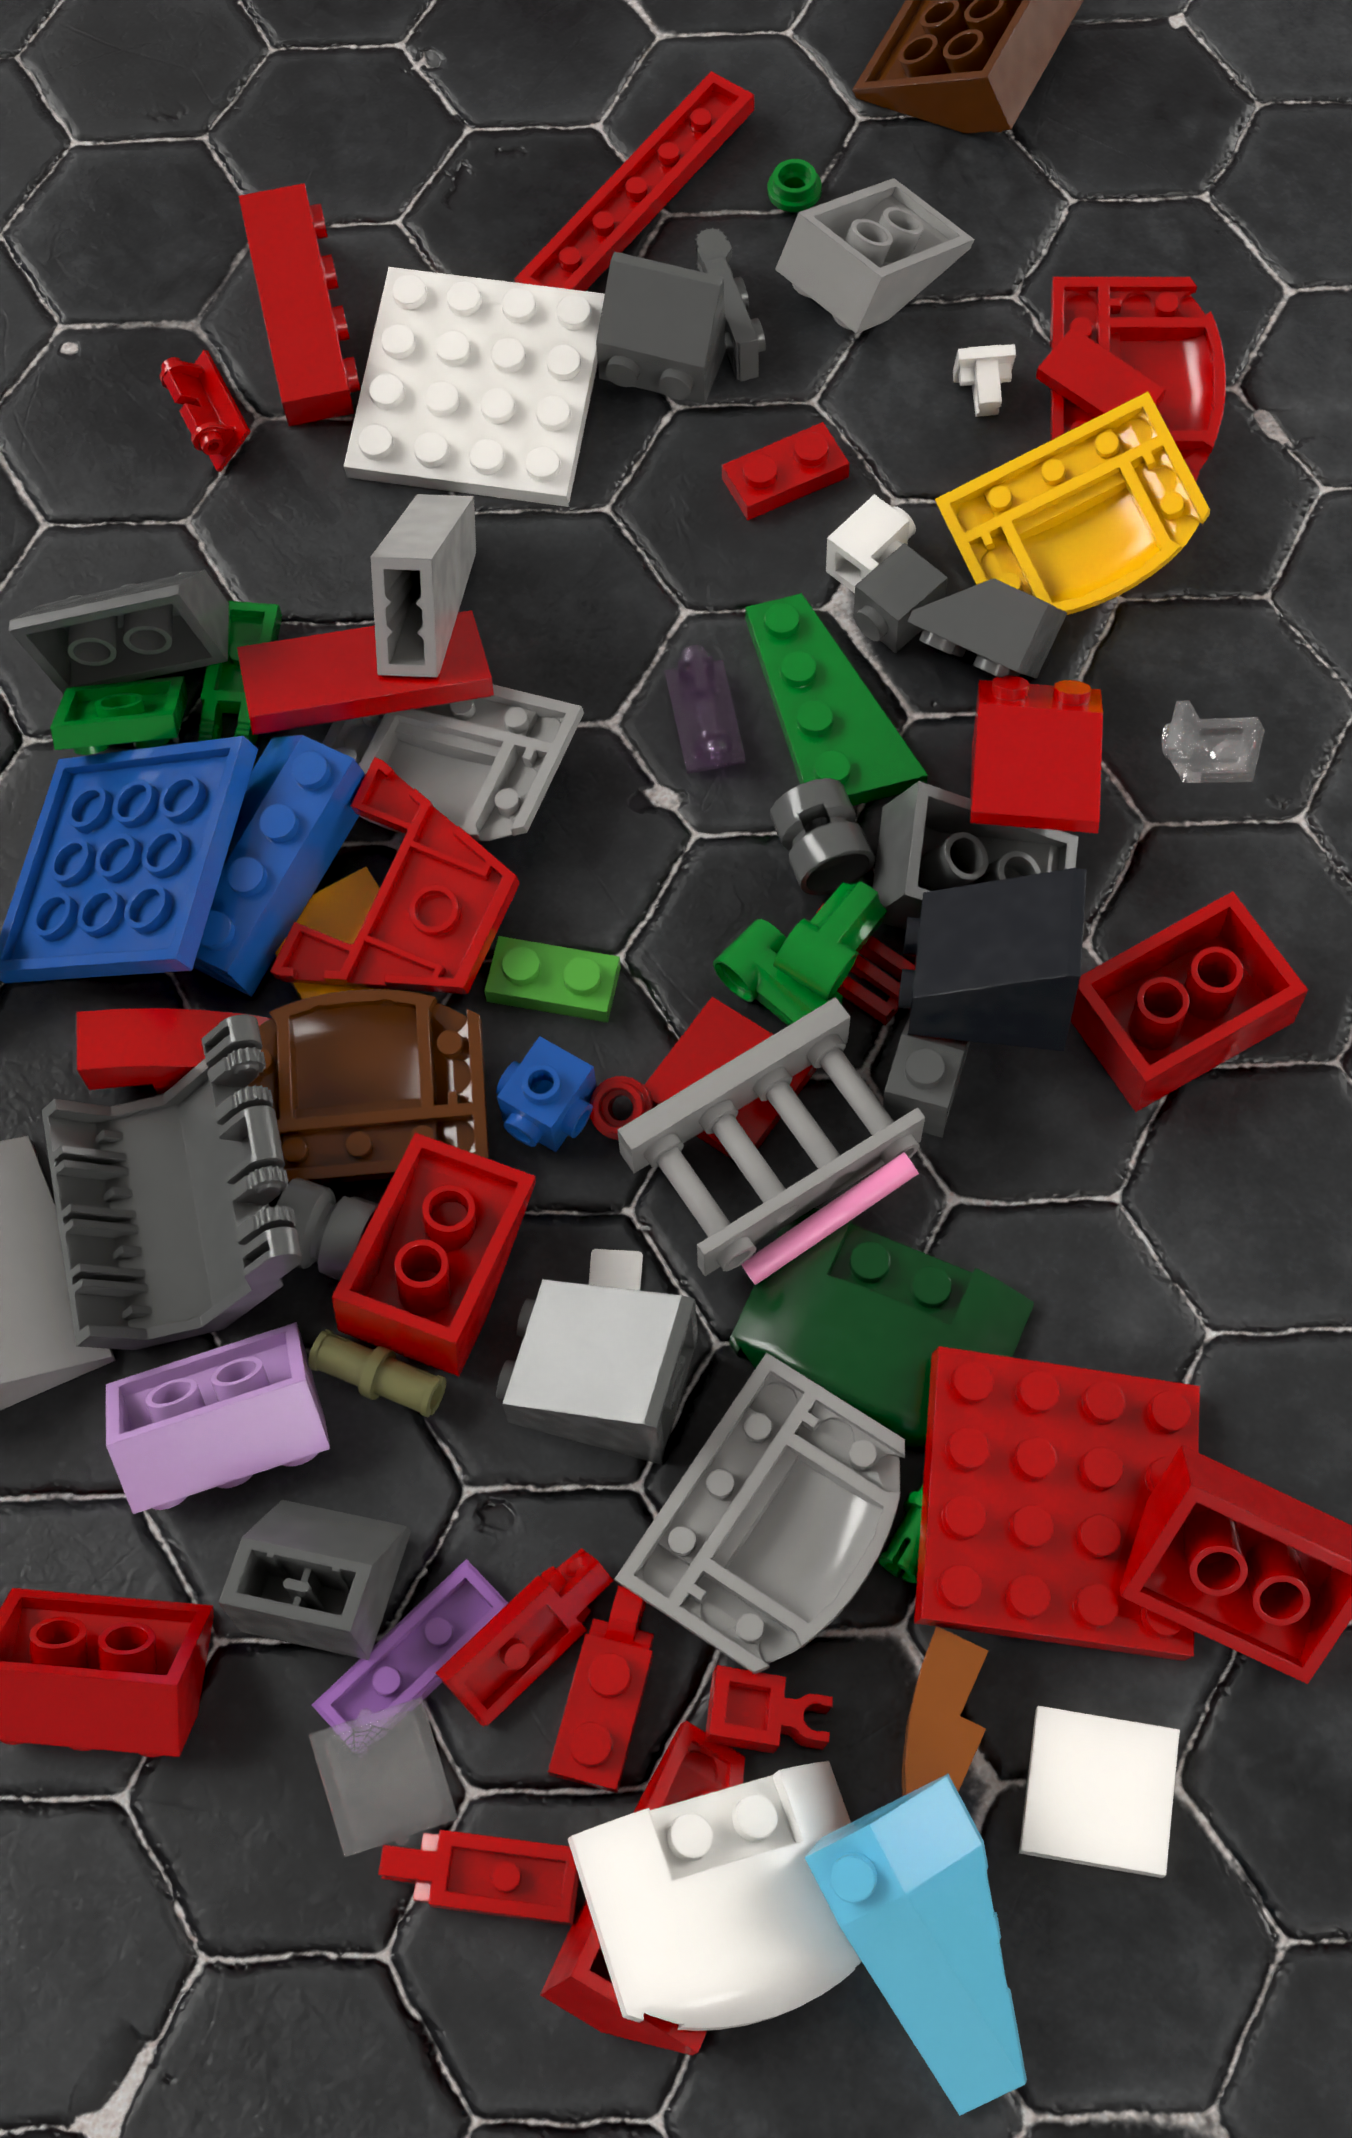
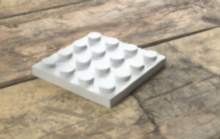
(476, 387)

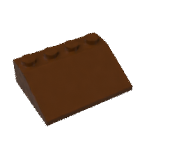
(965, 60)

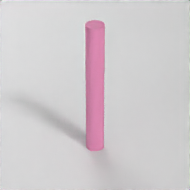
(830, 1218)

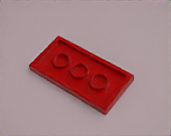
(337, 678)

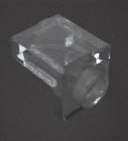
(1213, 747)

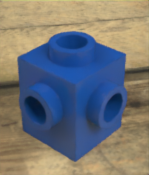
(546, 1096)

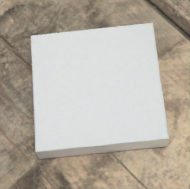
(1100, 1792)

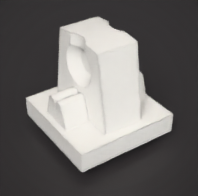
(985, 369)

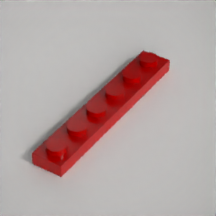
(641, 186)

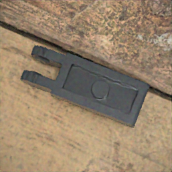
(742, 335)

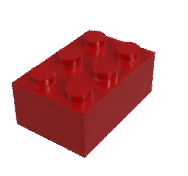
(1186, 1001)

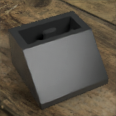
(996, 622)
(315, 1578)

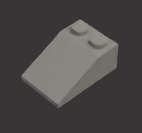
(869, 253)

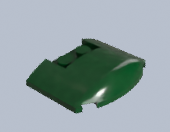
(869, 1316)

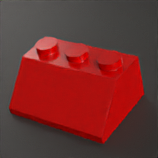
(1242, 1565)
(101, 1671)

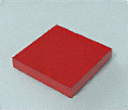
(707, 1044)

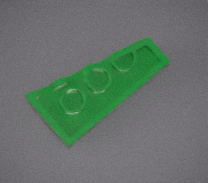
(825, 707)

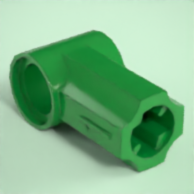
(826, 948)
(750, 974)

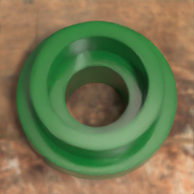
(794, 186)

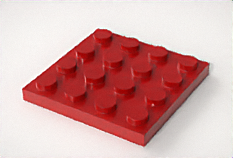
(1040, 1499)

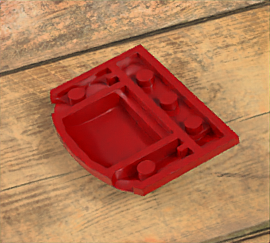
(1160, 334)

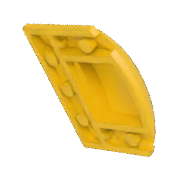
(1080, 511)

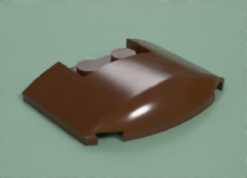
(366, 1073)

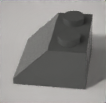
(661, 328)

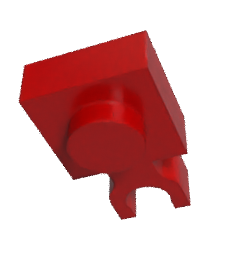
(752, 1712)

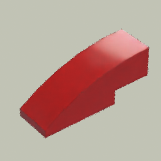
(142, 1045)

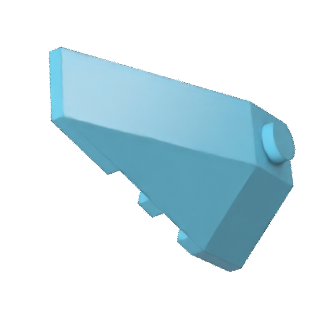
(924, 1924)

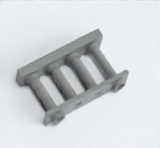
(767, 1074)

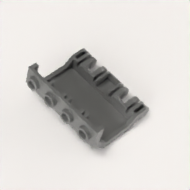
(172, 1200)

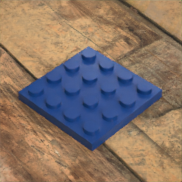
(125, 862)

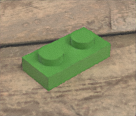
(552, 979)

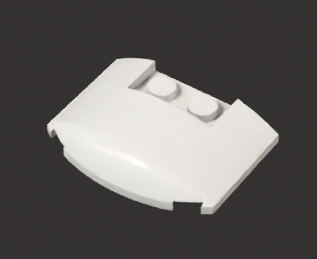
(714, 1904)

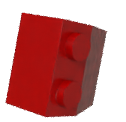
(1037, 755)
(433, 1254)

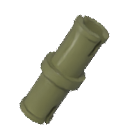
(377, 1372)

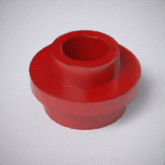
(607, 1093)

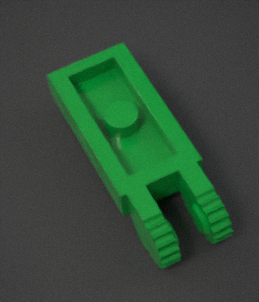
(223, 682)

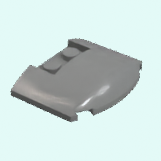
(473, 758)
(771, 1520)

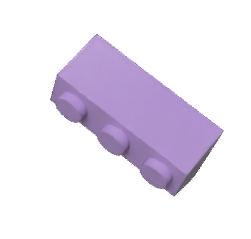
(214, 1419)

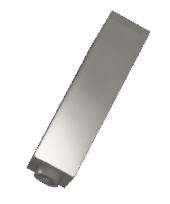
(421, 583)

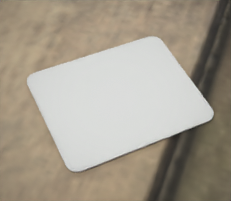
(616, 1268)

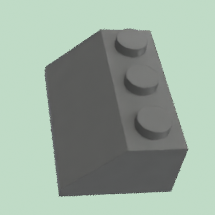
(128, 631)

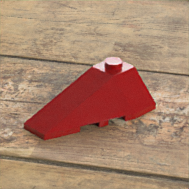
(580, 1974)

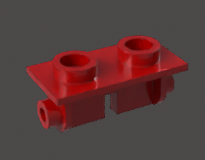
(207, 407)

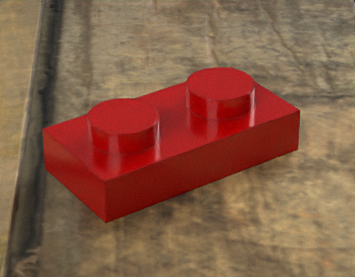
(785, 471)

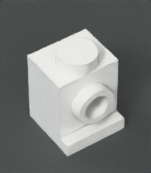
(866, 541)

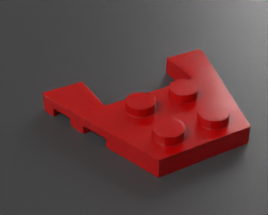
(429, 914)

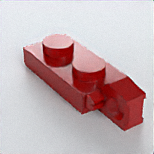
(524, 1637)
(605, 1697)
(488, 1875)

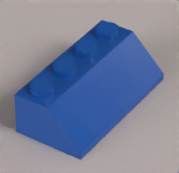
(279, 852)

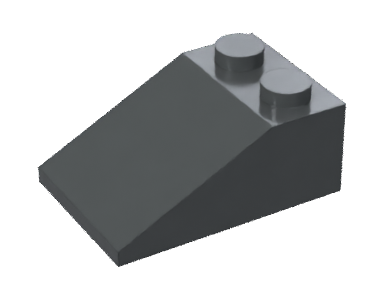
(933, 847)

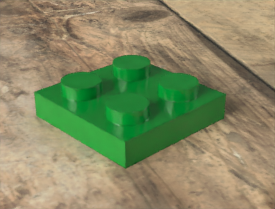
(119, 713)

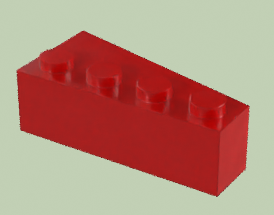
(297, 304)

